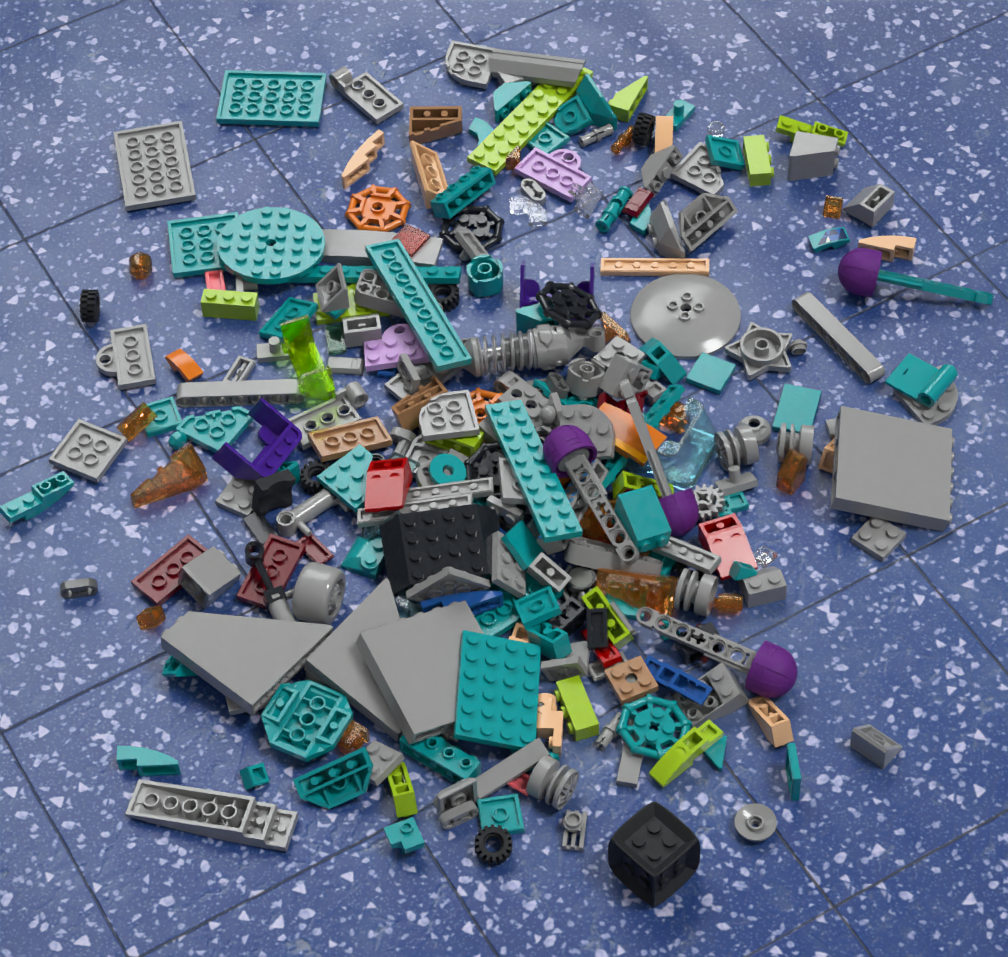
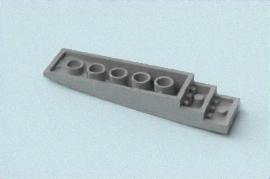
(349, 247)
(213, 814)

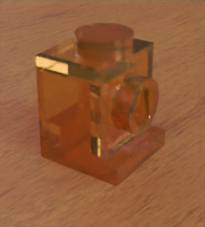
(353, 738)

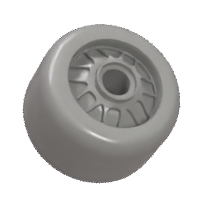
(318, 593)

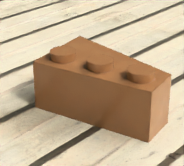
(434, 122)
(408, 409)

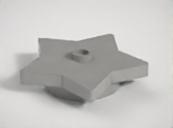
(761, 351)

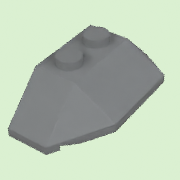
(703, 218)
(664, 233)

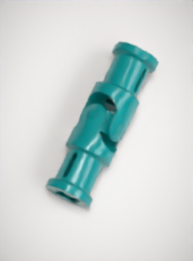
(613, 209)

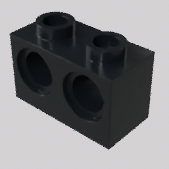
(572, 616)

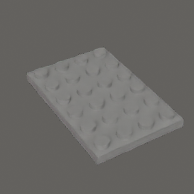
(154, 165)

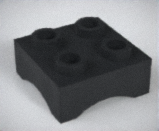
(273, 492)

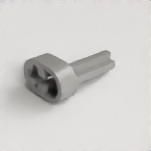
(403, 438)

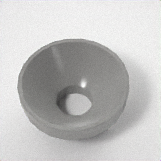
(762, 432)

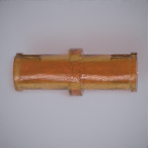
(623, 140)

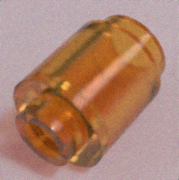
(728, 603)

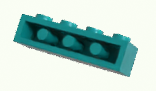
(462, 192)
(442, 758)

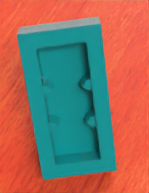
(681, 112)

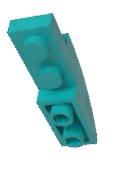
(39, 499)

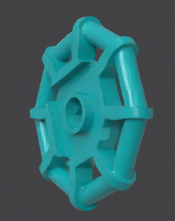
(648, 717)

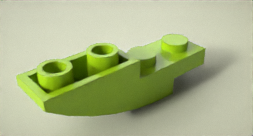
(789, 127)
(684, 751)

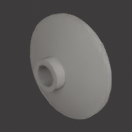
(758, 815)

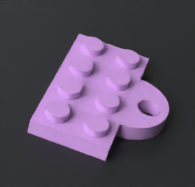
(553, 171)
(385, 352)

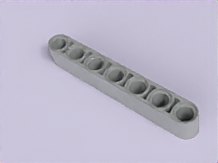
(838, 338)
(238, 393)

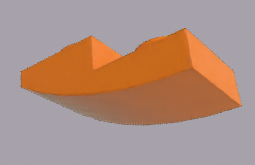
(183, 363)

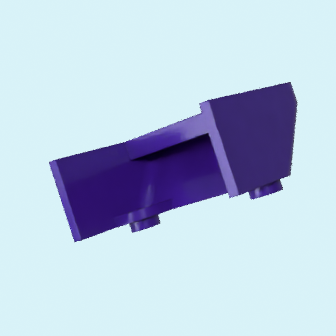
(530, 287)
(275, 432)

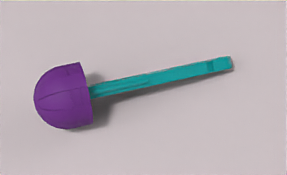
(861, 270)

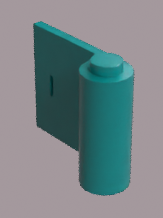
(921, 380)

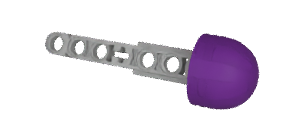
(569, 454)
(680, 507)
(769, 671)

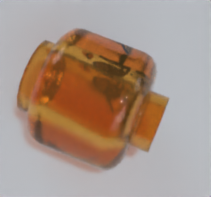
(140, 265)

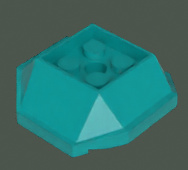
(304, 703)

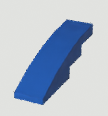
(477, 601)
(678, 681)

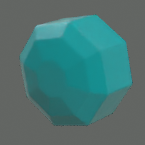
(177, 440)

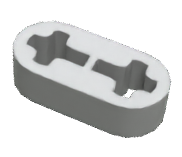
(536, 190)
(458, 815)

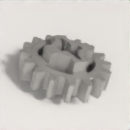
(706, 502)

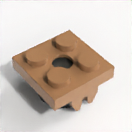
(631, 680)

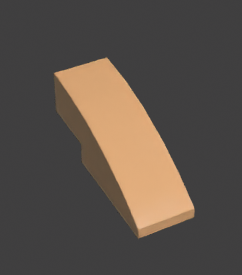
(663, 132)
(891, 246)

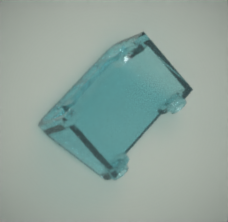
(687, 460)

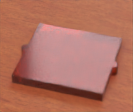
(412, 238)

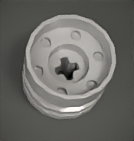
(800, 442)
(737, 446)
(691, 591)
(552, 782)

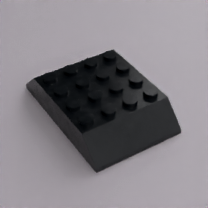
(435, 539)

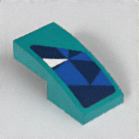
(831, 237)

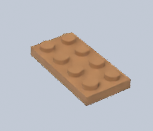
(341, 439)

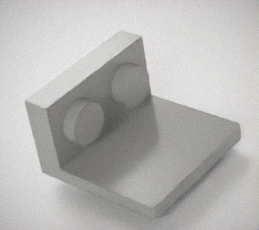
(572, 665)

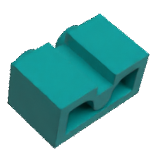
(553, 642)

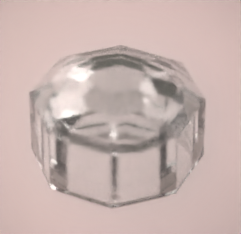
(716, 129)

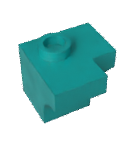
(404, 836)

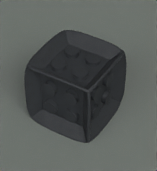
(654, 853)

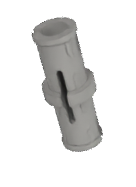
(605, 131)
(608, 733)

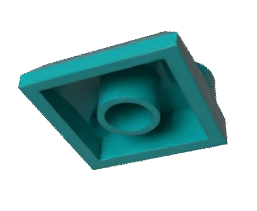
(365, 557)

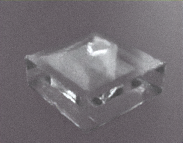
(764, 556)

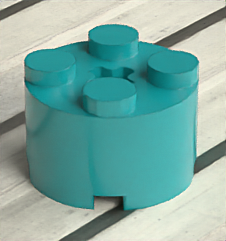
(485, 276)

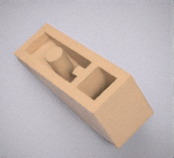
(771, 720)

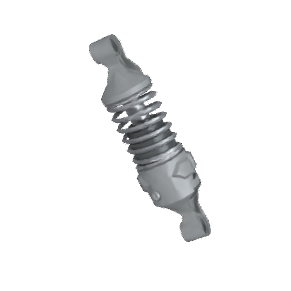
(539, 347)

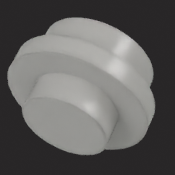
(798, 347)
(573, 822)

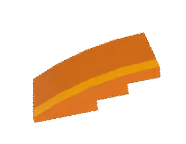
(626, 435)

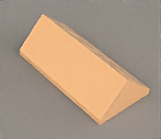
(428, 172)

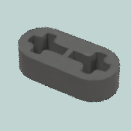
(557, 384)
(78, 588)

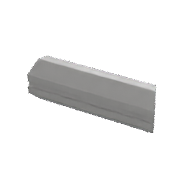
(536, 67)

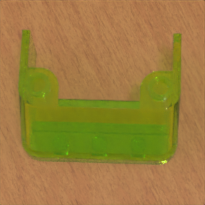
(299, 344)

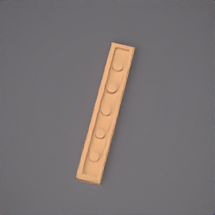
(653, 266)

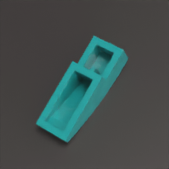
(146, 761)

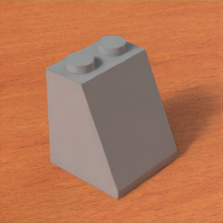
(812, 156)
(208, 576)

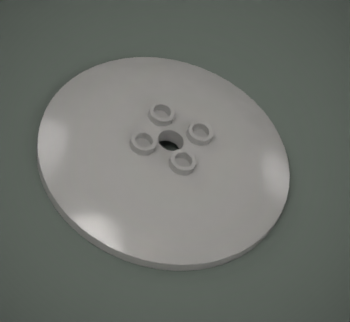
(686, 334)

